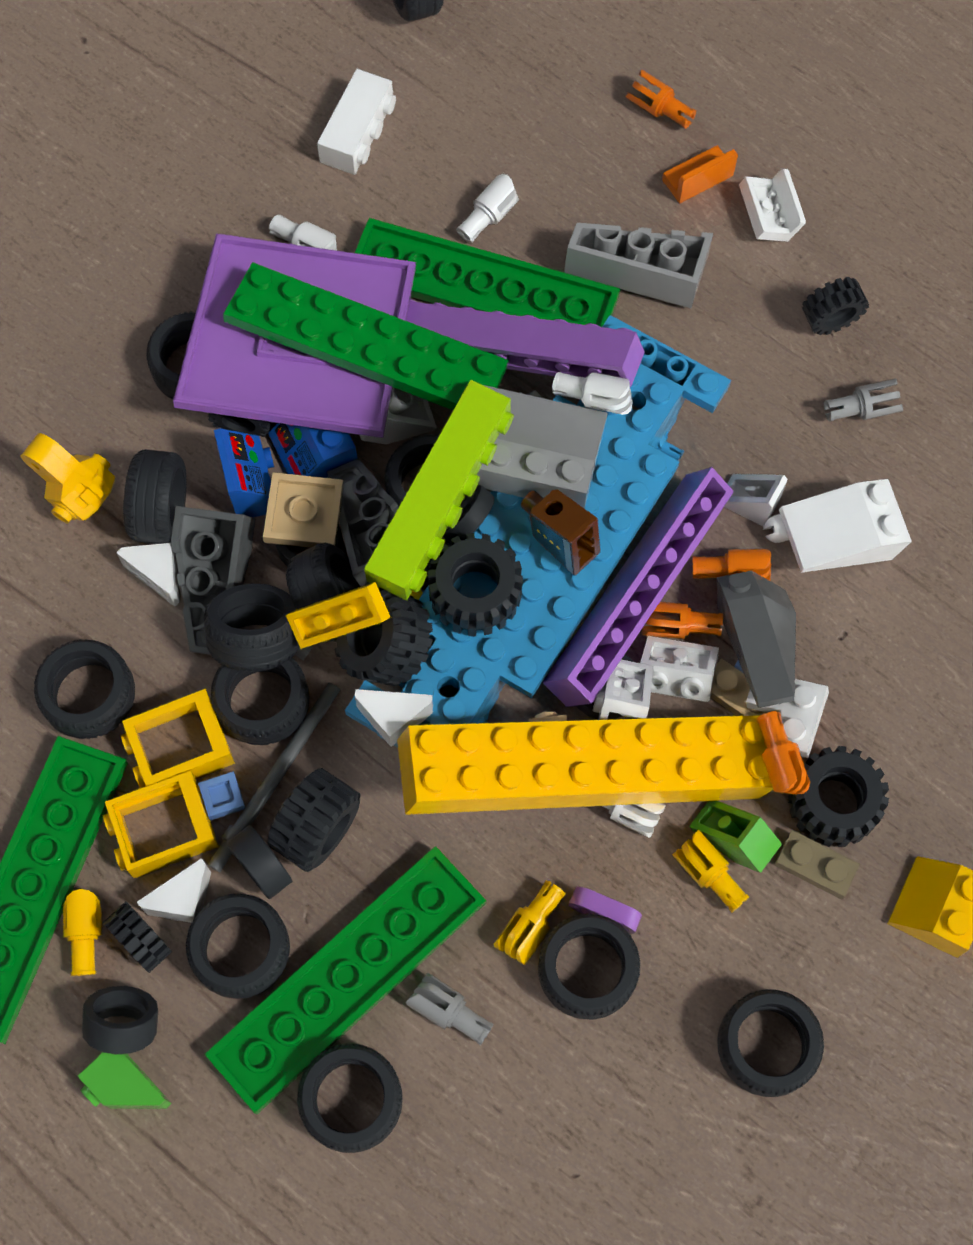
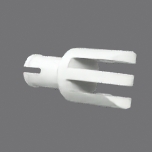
(489, 207)
(303, 234)
(596, 391)
(637, 816)

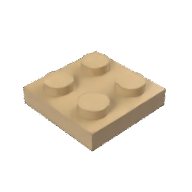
(302, 510)

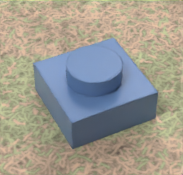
(222, 795)

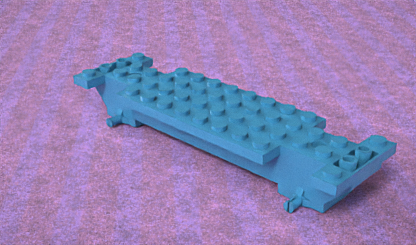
(625, 485)

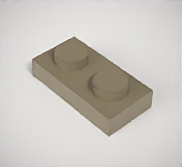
(817, 864)

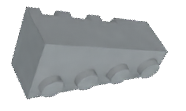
(640, 261)

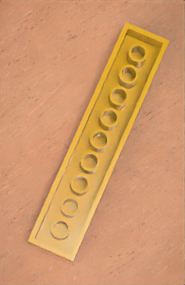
(581, 763)

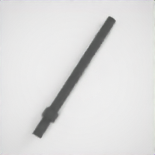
(275, 774)

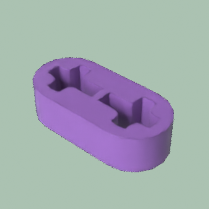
(591, 902)

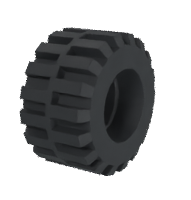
(475, 556)
(390, 649)
(860, 778)
(313, 819)

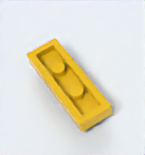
(338, 615)

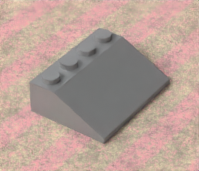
(545, 449)

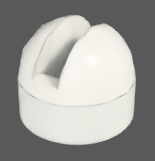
(779, 532)

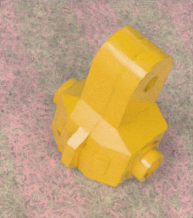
(73, 483)

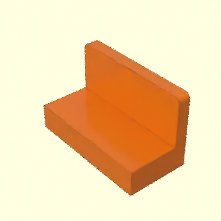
(700, 173)

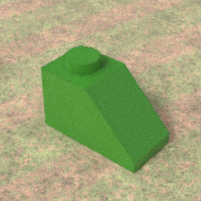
(737, 834)
(120, 1084)

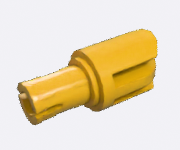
(710, 870)
(529, 924)
(82, 926)

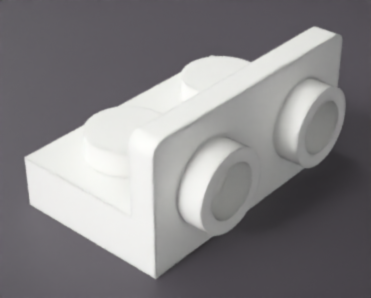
(681, 667)
(626, 691)

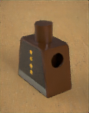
(563, 528)

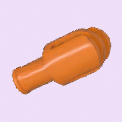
(664, 101)
(733, 562)
(681, 621)
(782, 757)

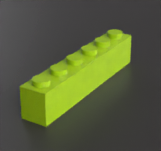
(438, 491)

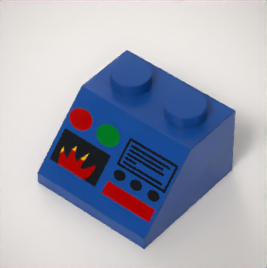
(311, 450)
(245, 471)

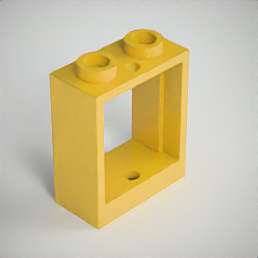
(199, 766)
(146, 797)

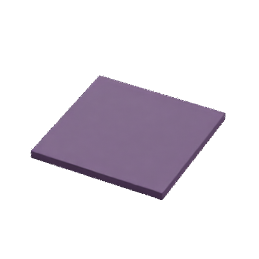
(266, 381)

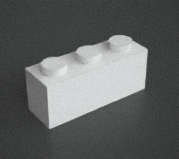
(356, 122)

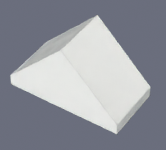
(755, 495)
(155, 567)
(393, 711)
(180, 896)

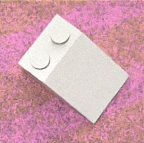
(846, 527)

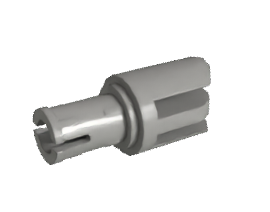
(861, 402)
(447, 1008)

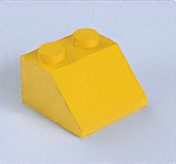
(937, 905)

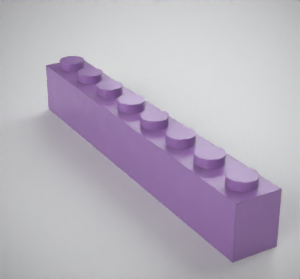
(536, 343)
(638, 588)

